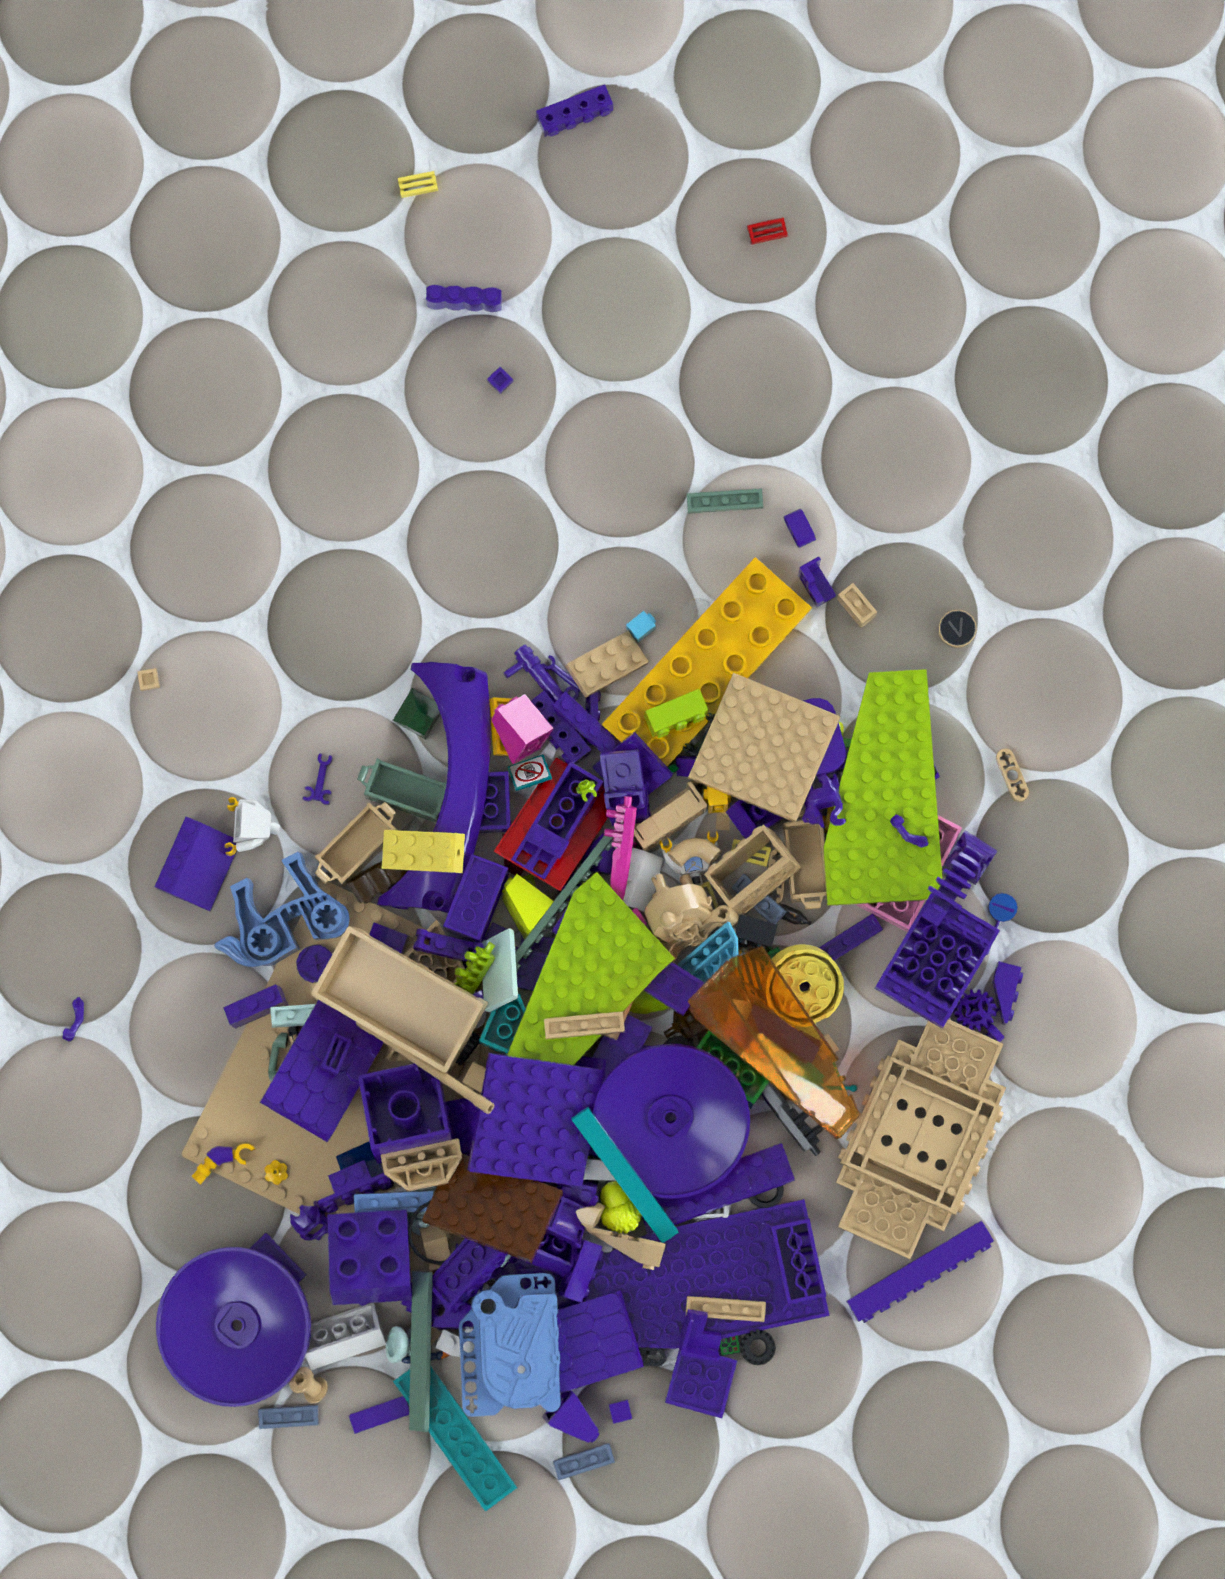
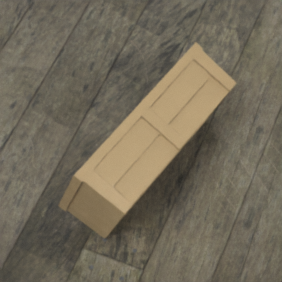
(399, 999)

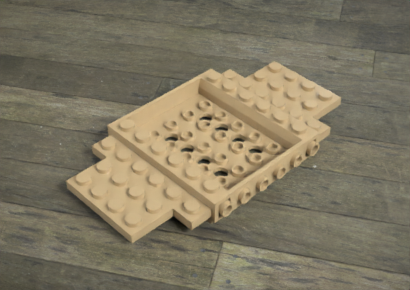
(893, 1190)

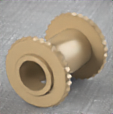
(313, 1388)

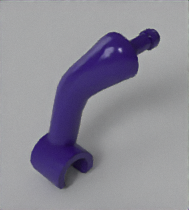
(897, 822)
(78, 1006)

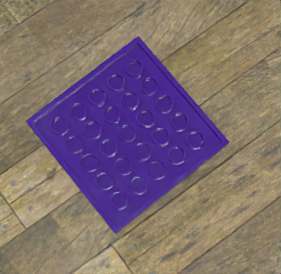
(531, 1120)

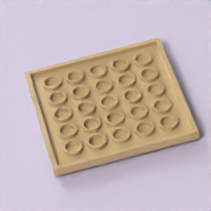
(764, 747)

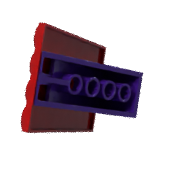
(565, 813)

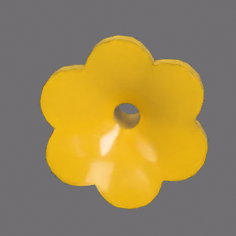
(281, 1174)

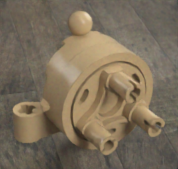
(684, 914)

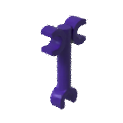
(565, 676)
(318, 794)

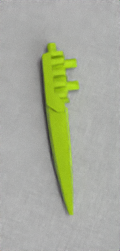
(476, 968)

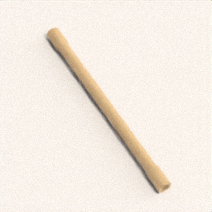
(478, 1100)

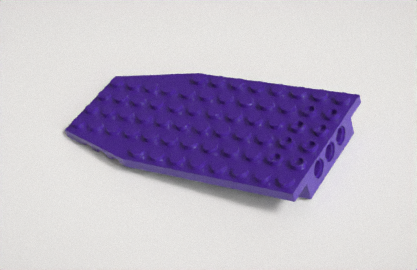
(743, 1256)

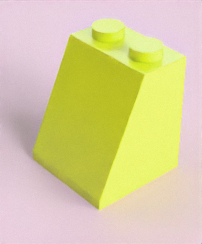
(525, 904)

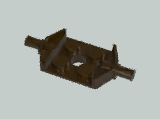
(685, 1025)

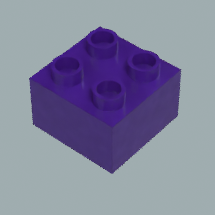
(403, 1109)
(369, 1257)

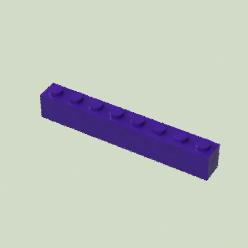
(920, 1271)

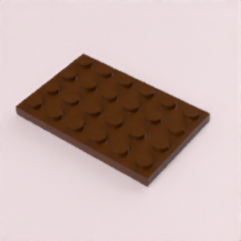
(494, 1210)

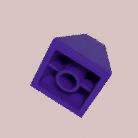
(572, 1418)

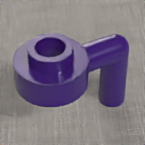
(993, 1032)

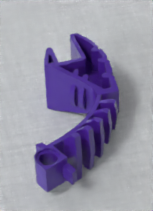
(967, 863)

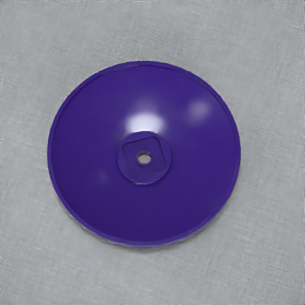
(709, 1124)
(199, 1334)

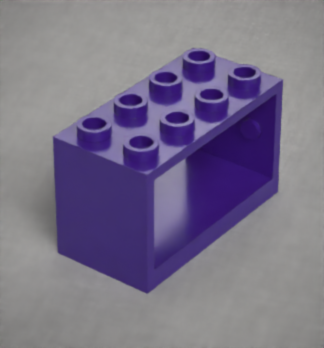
(476, 899)

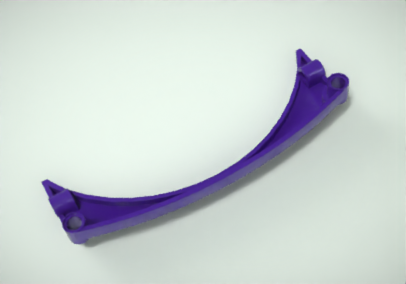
(465, 713)

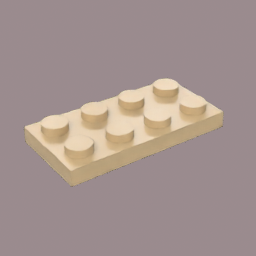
(606, 664)

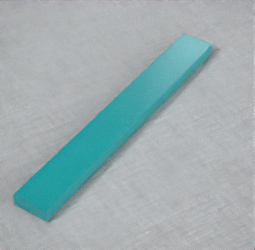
(625, 1175)

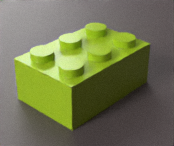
(676, 714)

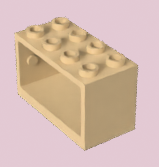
(765, 882)

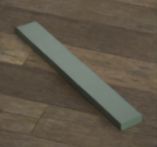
(420, 1351)

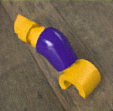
(218, 1156)

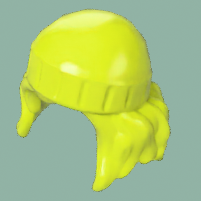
(619, 1211)

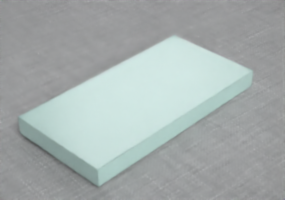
(501, 978)

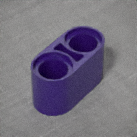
(799, 528)

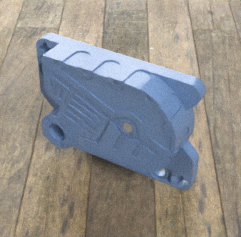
(513, 1347)

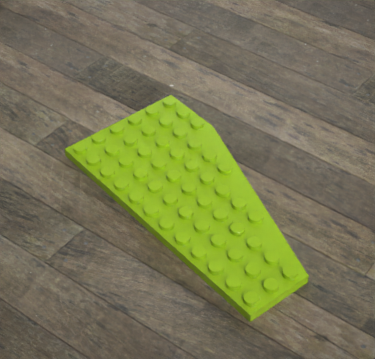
(886, 776)

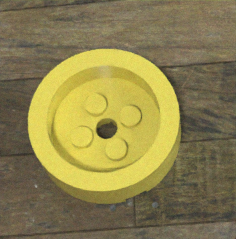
(815, 966)

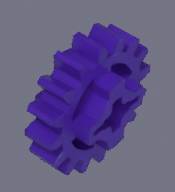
(975, 1018)

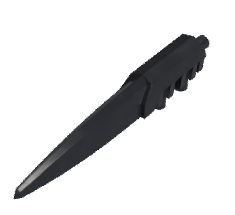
(792, 1120)

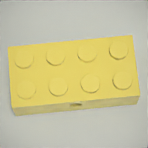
(423, 851)

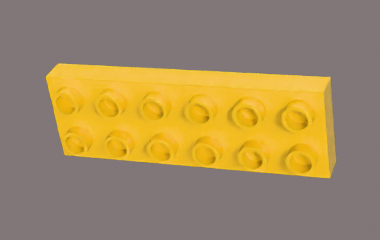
(726, 639)

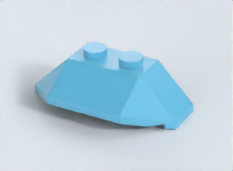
(711, 953)

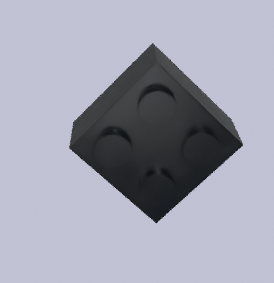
(755, 932)

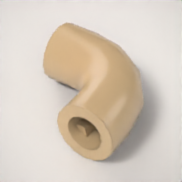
(694, 848)

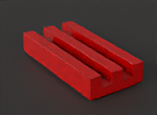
(767, 231)

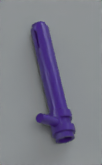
(533, 665)

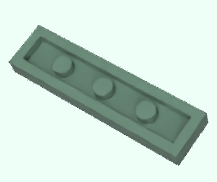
(724, 501)

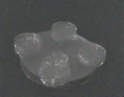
(693, 610)

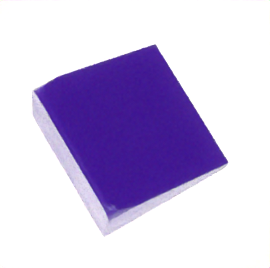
(620, 1411)

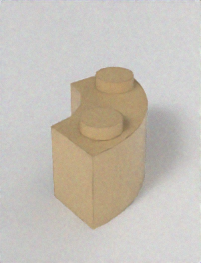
(435, 1245)

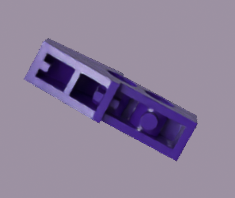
(448, 1319)

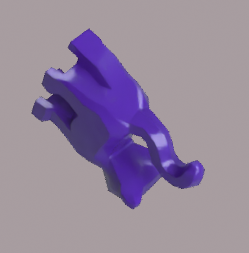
(821, 798)

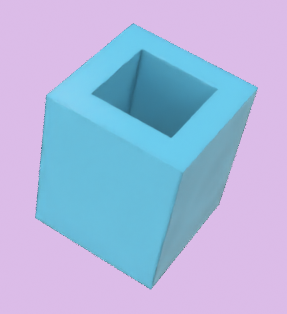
(641, 626)

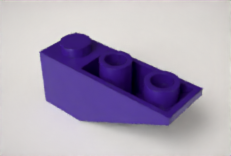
(1005, 984)

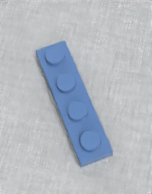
(391, 1201)

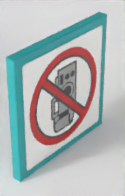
(529, 772)

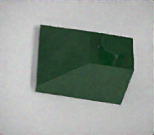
(417, 713)

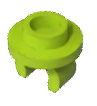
(585, 787)

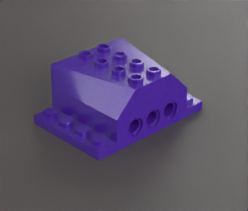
(937, 963)

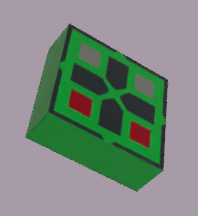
(729, 1346)

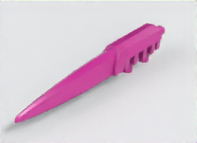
(623, 839)

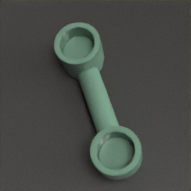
(280, 1042)

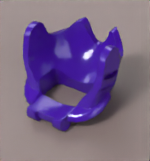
(307, 1220)

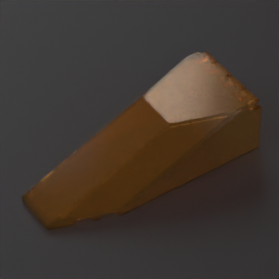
(770, 1029)

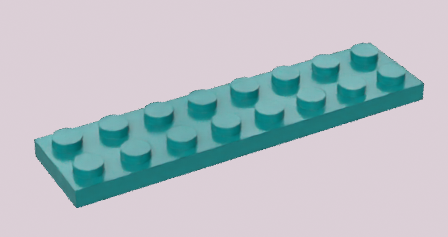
(462, 1443)

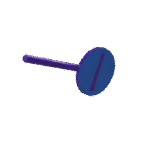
(1002, 908)

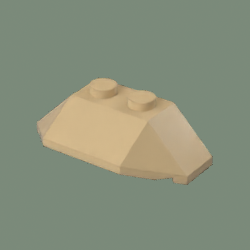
(423, 1165)

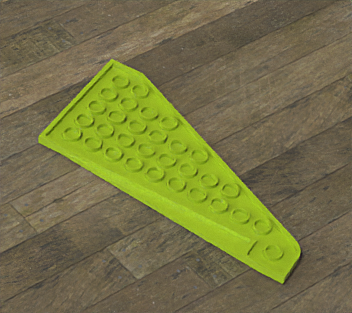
(593, 967)

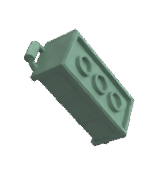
(403, 790)

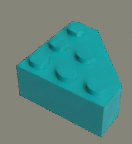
(503, 1026)

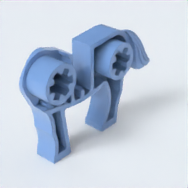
(270, 938)

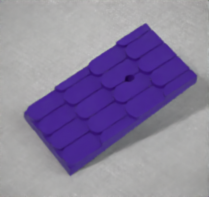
(312, 1095)
(595, 1342)

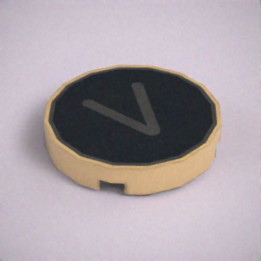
(957, 628)

